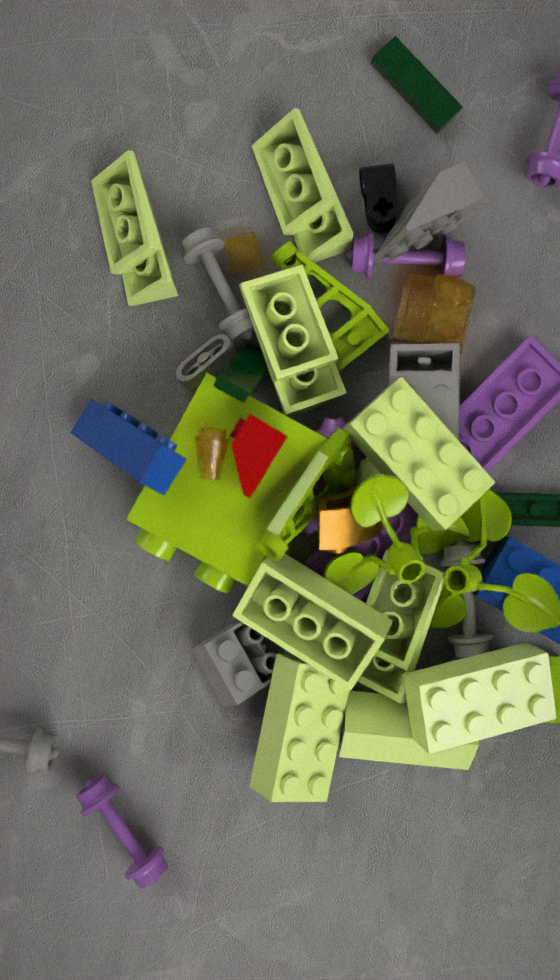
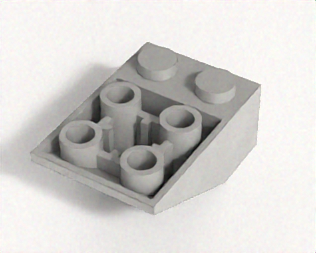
(433, 212)
(433, 374)
(237, 662)

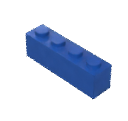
(130, 448)

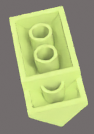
(302, 189)
(132, 232)
(293, 340)
(411, 610)
(381, 731)

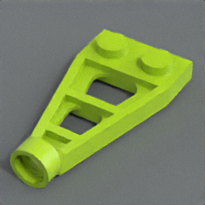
(364, 326)
(338, 469)

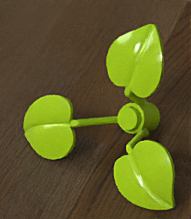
(375, 501)
(531, 600)

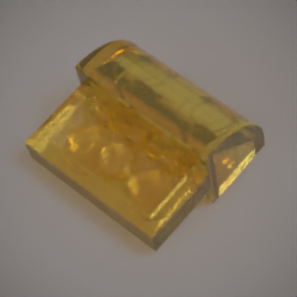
(434, 310)

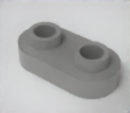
(207, 359)

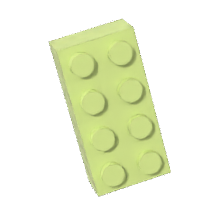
(415, 446)
(313, 619)
(479, 697)
(298, 733)

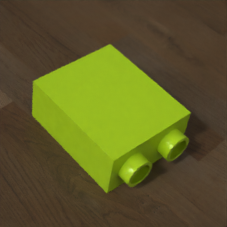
(214, 516)

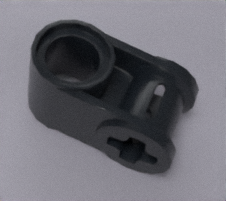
(379, 192)

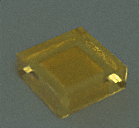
(243, 252)

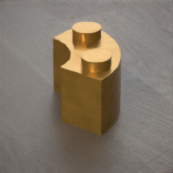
(337, 525)

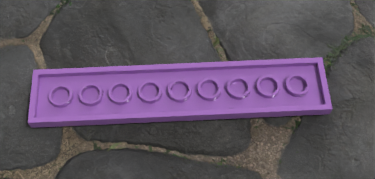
(489, 426)

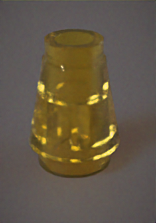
(211, 451)

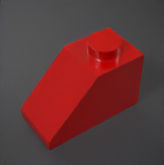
(254, 450)

